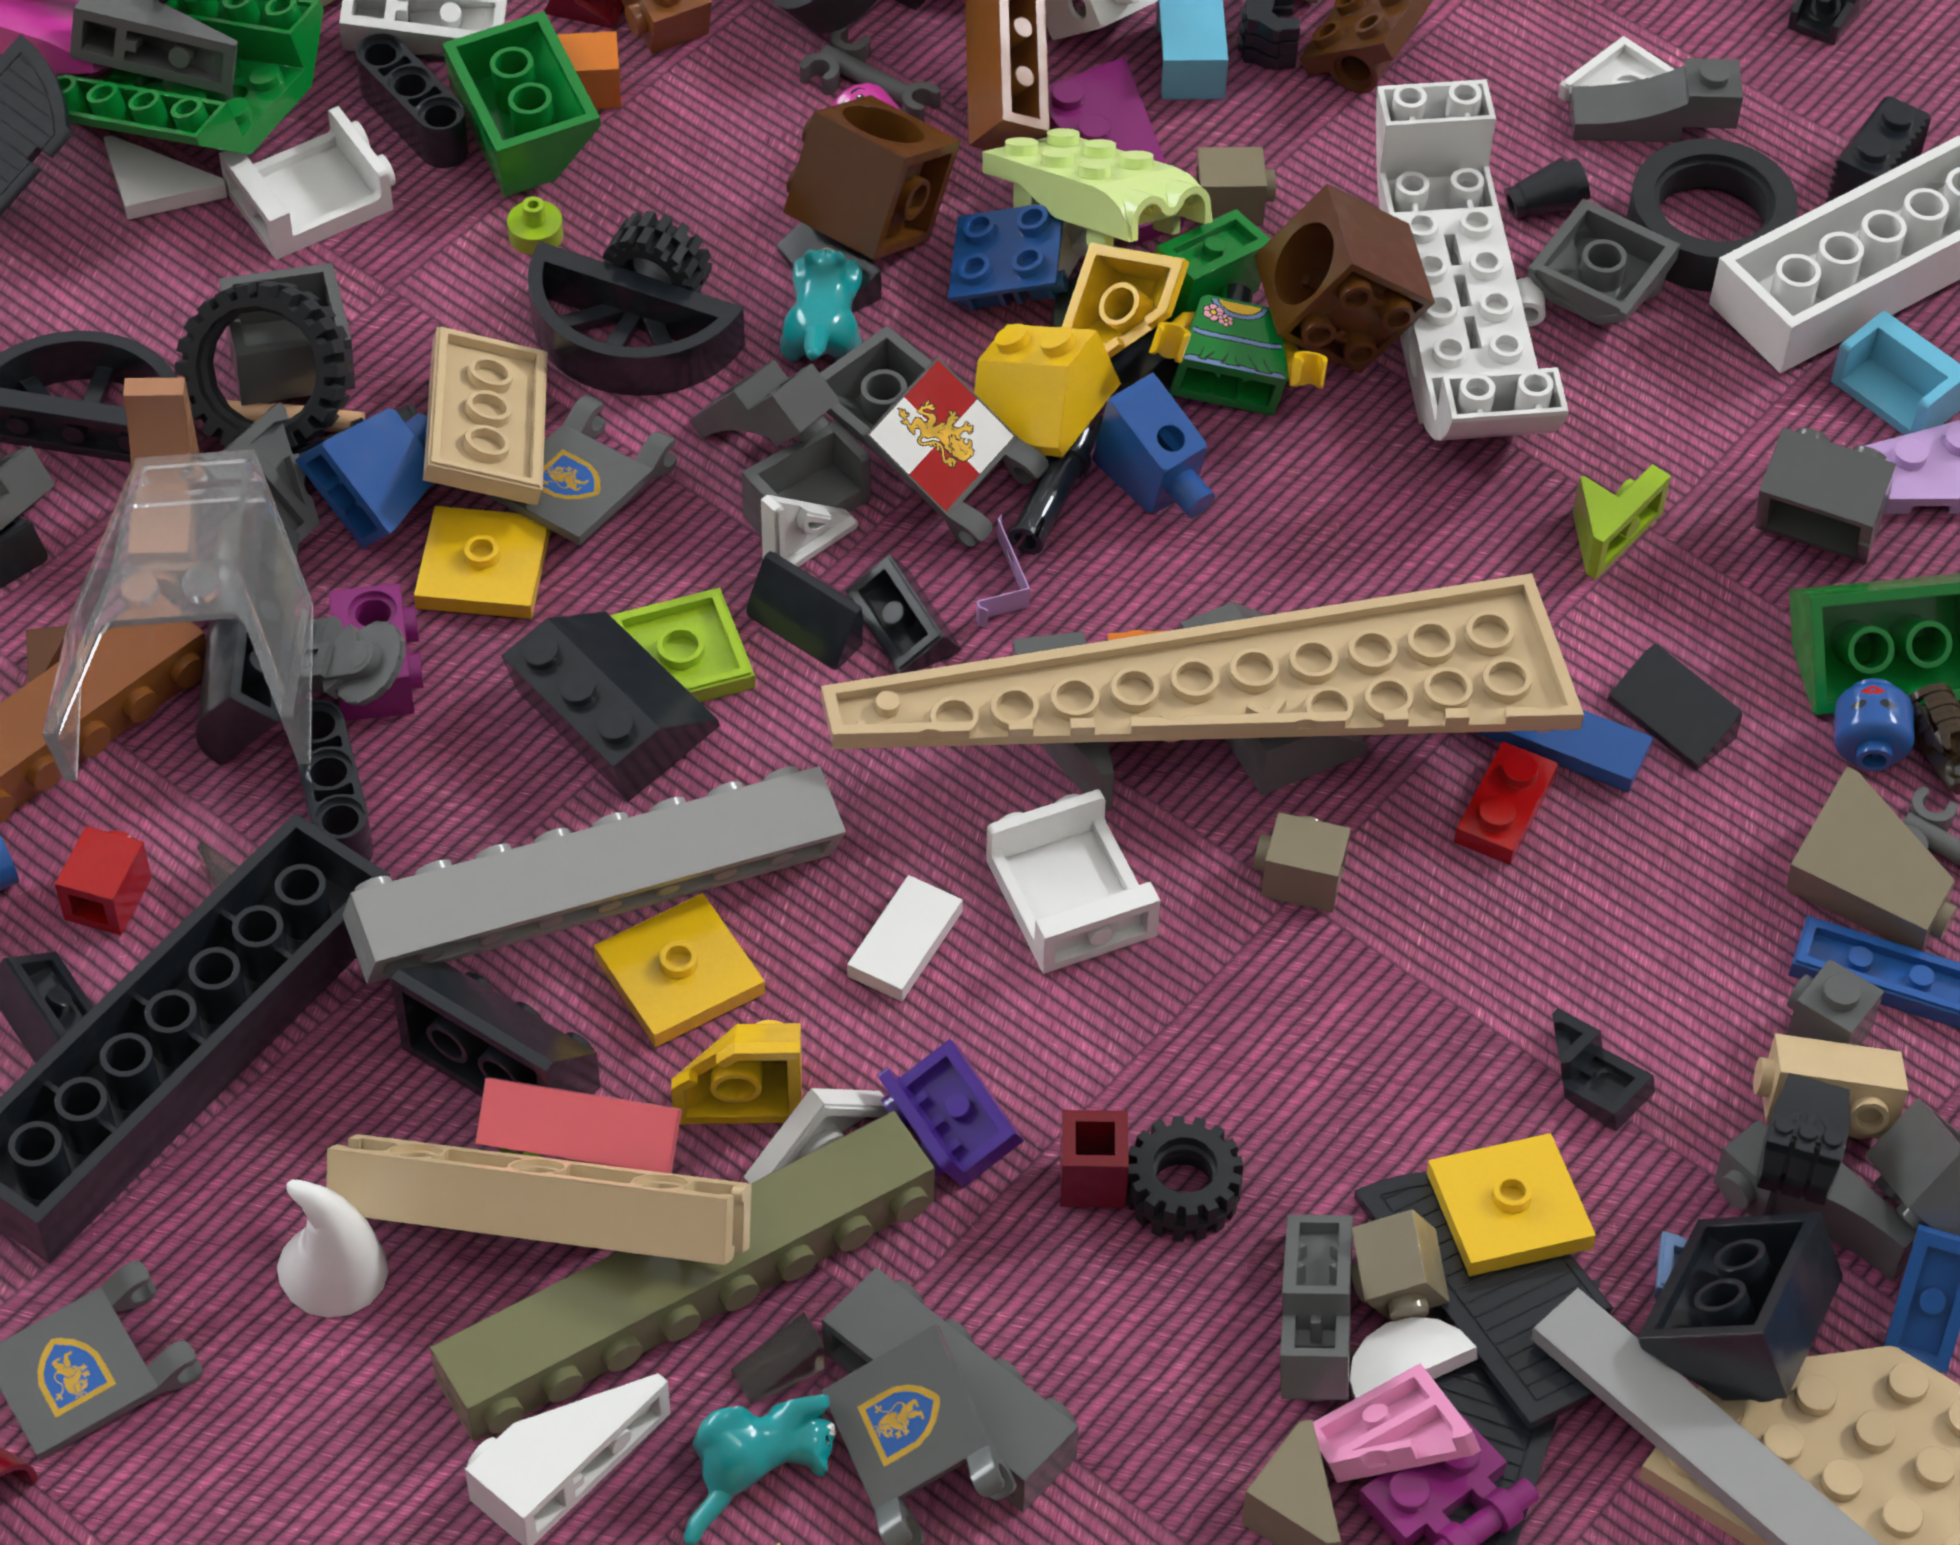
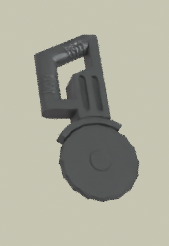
(355, 661)

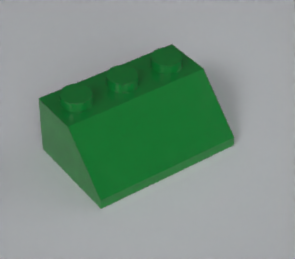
(521, 100)
(1877, 631)

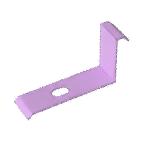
(1009, 601)

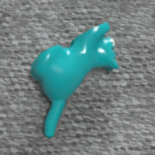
(822, 311)
(744, 1448)

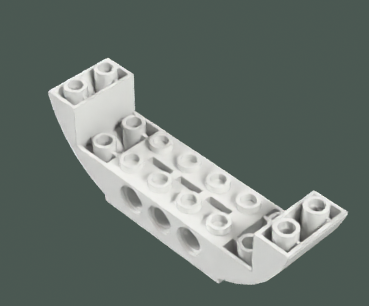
(1473, 347)

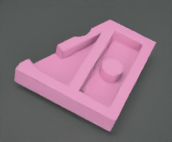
(1394, 1429)

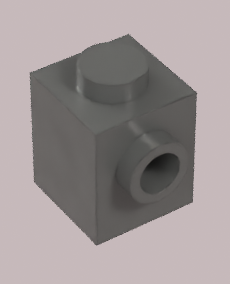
(1834, 1006)

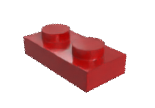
(1506, 803)

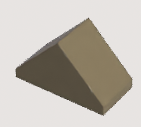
(1291, 1494)

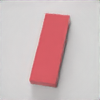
(578, 1126)

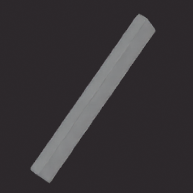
(1691, 1428)

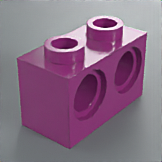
(373, 604)

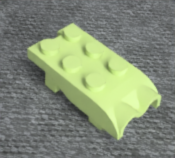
(1098, 185)

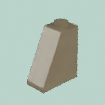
(1872, 868)

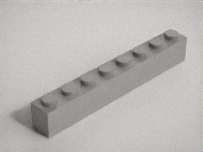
(591, 872)

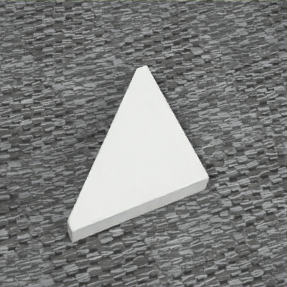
(1617, 64)
(157, 183)
(801, 528)
(815, 1124)

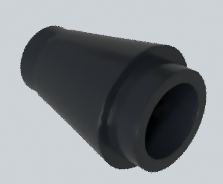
(1549, 190)

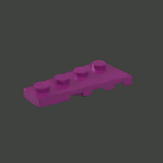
(1106, 107)

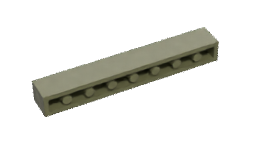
(636, 1301)

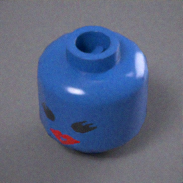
(1875, 723)

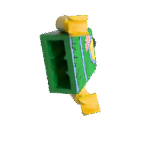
(1233, 354)

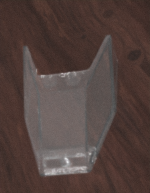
(187, 546)

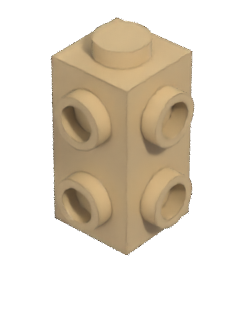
(1871, 1074)

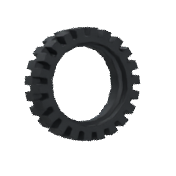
(303, 311)

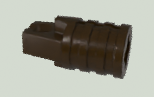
(1939, 731)

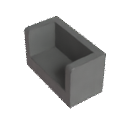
(823, 471)

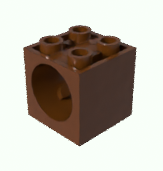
(870, 176)
(1343, 279)

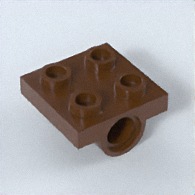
(1361, 40)

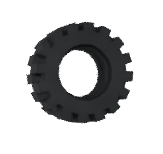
(1189, 1146)

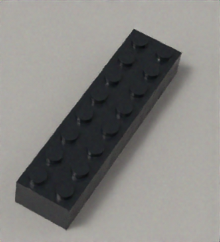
(174, 1034)

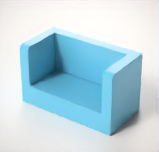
(1192, 49)
(1898, 375)

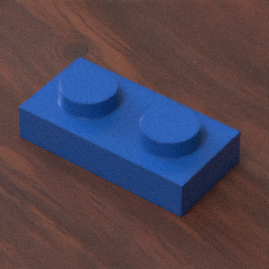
(1928, 1300)

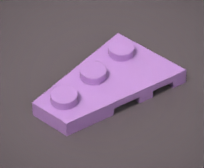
(1925, 468)

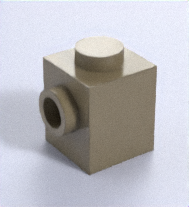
(1236, 180)
(1303, 861)
(1399, 1266)

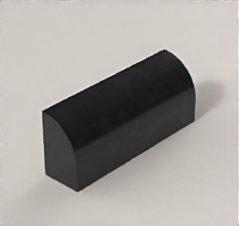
(234, 691)

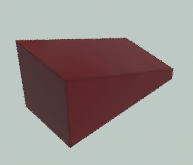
(589, 11)

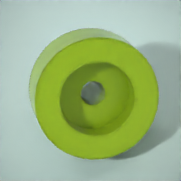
(534, 222)

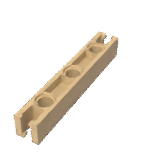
(543, 1198)

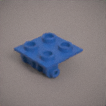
(1006, 255)

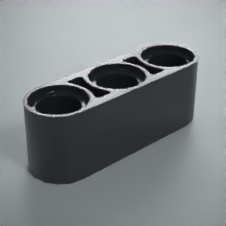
(412, 100)
(333, 783)

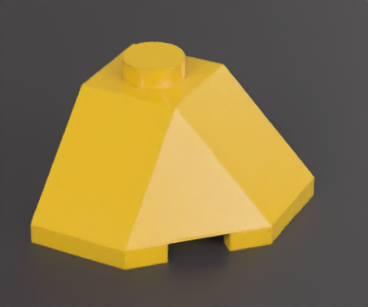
(1124, 294)
(743, 1077)

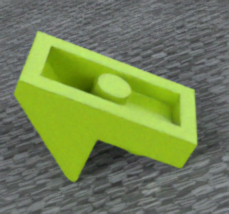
(1612, 522)

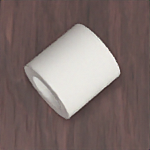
(1532, 300)

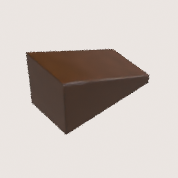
(43, 649)

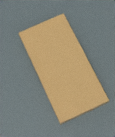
(486, 416)

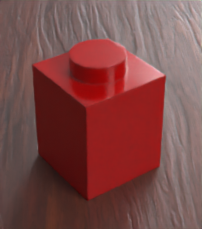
(103, 880)

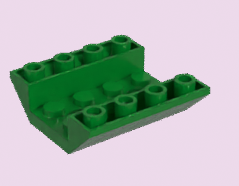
(271, 75)

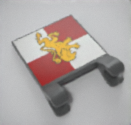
(946, 444)

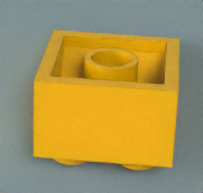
(1046, 383)

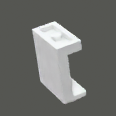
(311, 187)
(1069, 882)

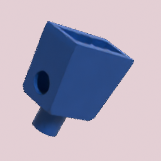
(1153, 449)
(371, 473)

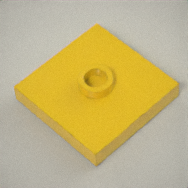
(481, 563)
(679, 969)
(1510, 1204)

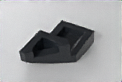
(1596, 1078)

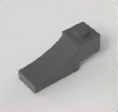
(1658, 107)
(771, 405)
(1852, 1213)
(1316, 1308)

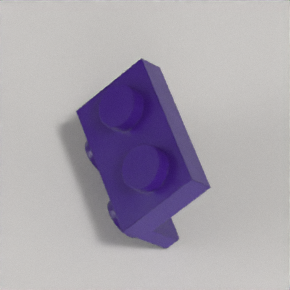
(951, 1113)

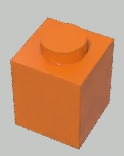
(597, 65)

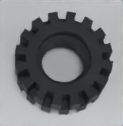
(660, 251)

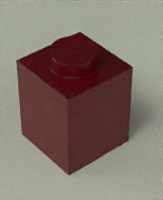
(1094, 1158)

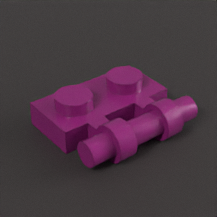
(1423, 1497)

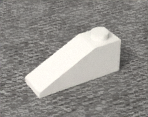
(418, 23)
(558, 1456)

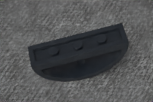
(704, 327)
(64, 424)

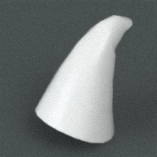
(335, 1260)

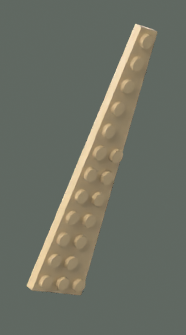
(1364, 667)

